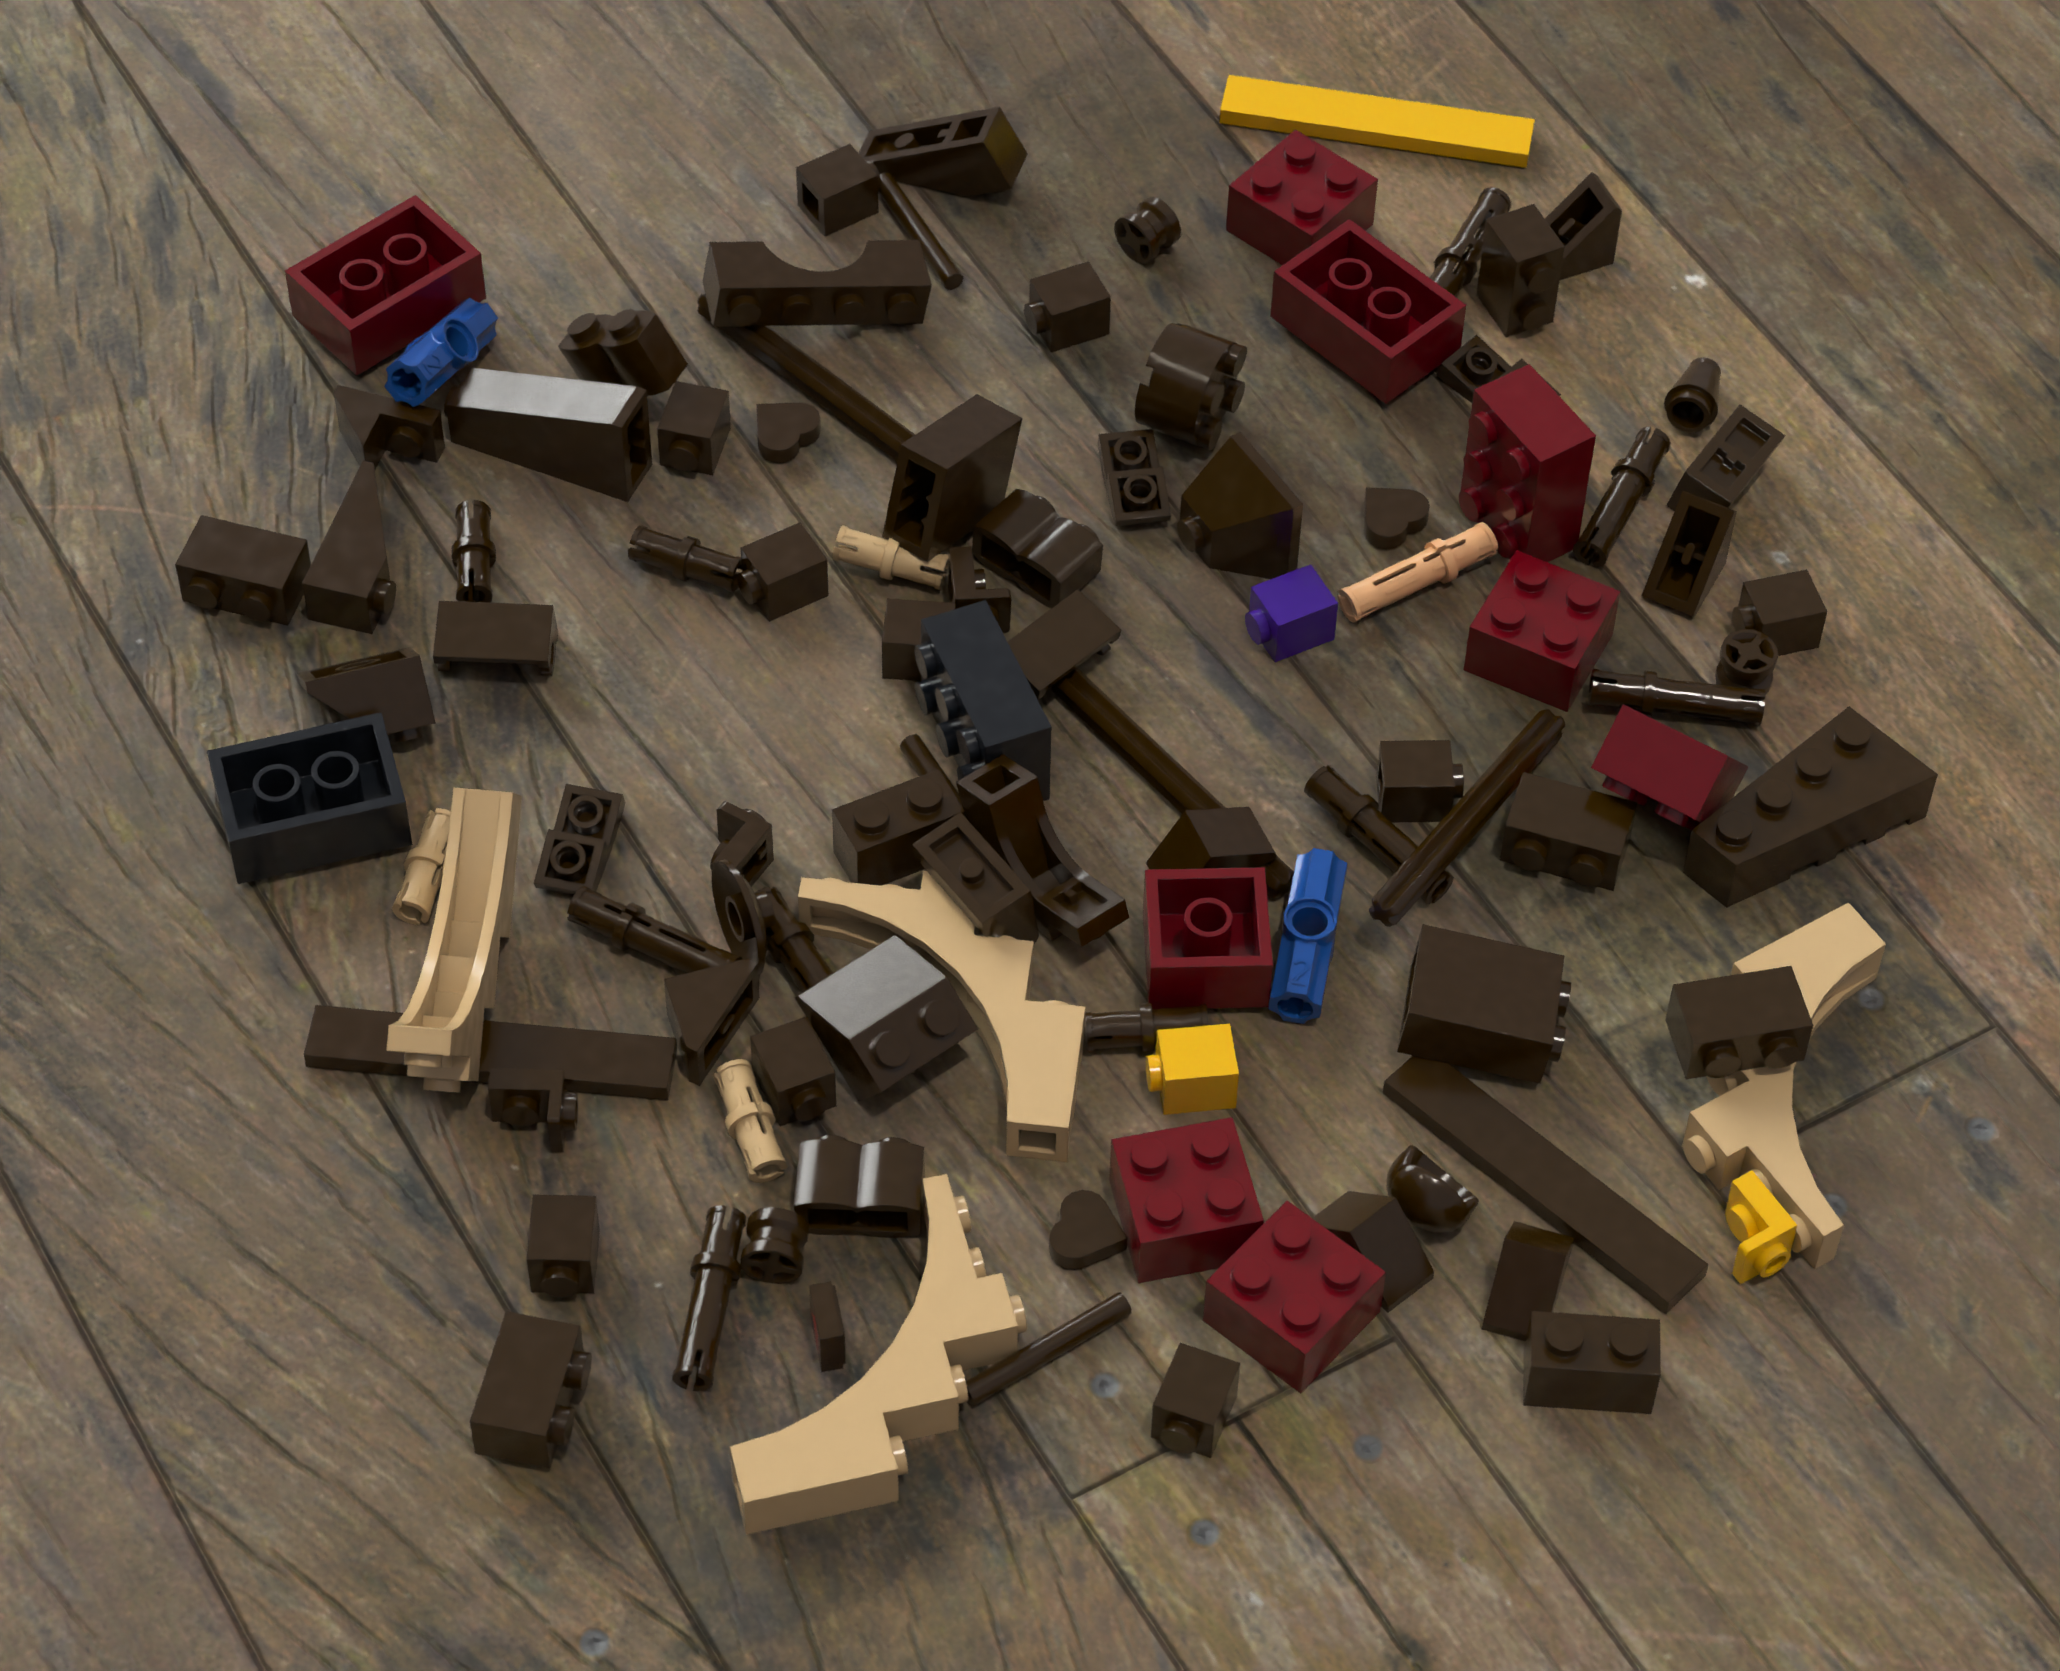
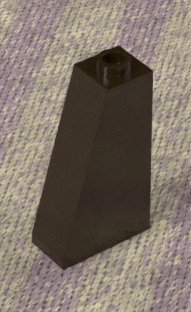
(556, 426)

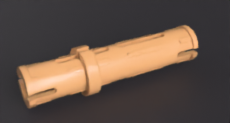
(1437, 562)

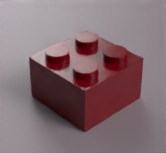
(1298, 198)
(1541, 630)
(1664, 764)
(1207, 938)
(1183, 1198)
(1293, 1296)

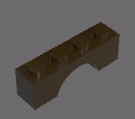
(757, 288)

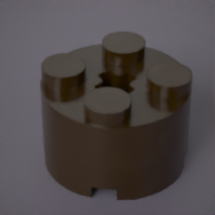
(1191, 385)

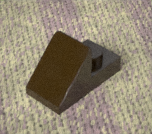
(381, 424)

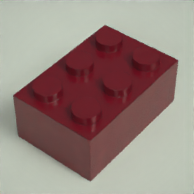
(384, 284)
(1367, 310)
(1526, 466)

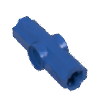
(441, 352)
(1304, 959)

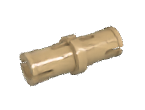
(888, 558)
(424, 870)
(750, 1121)

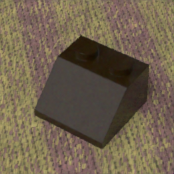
(885, 1016)

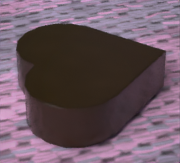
(785, 428)
(1393, 515)
(1085, 1232)

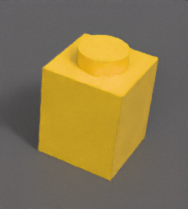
(1194, 1069)

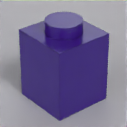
(1291, 613)

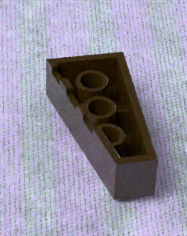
(1816, 800)

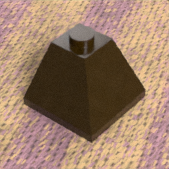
(1241, 514)
(375, 684)

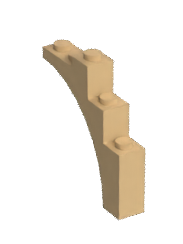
(459, 974)
(1030, 1042)
(1753, 1116)
(854, 1445)

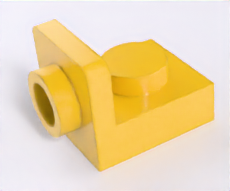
(1761, 1226)

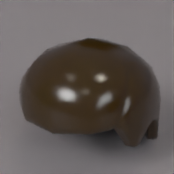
(1428, 1193)

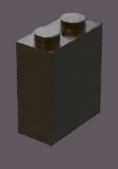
(951, 476)
(1484, 1004)

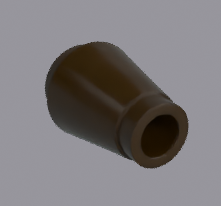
(1694, 396)

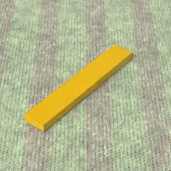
(1377, 121)

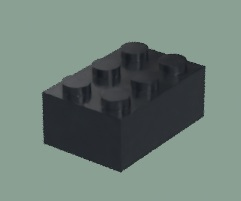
(980, 694)
(310, 798)

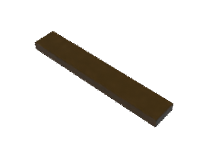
(590, 1058)
(1547, 1180)

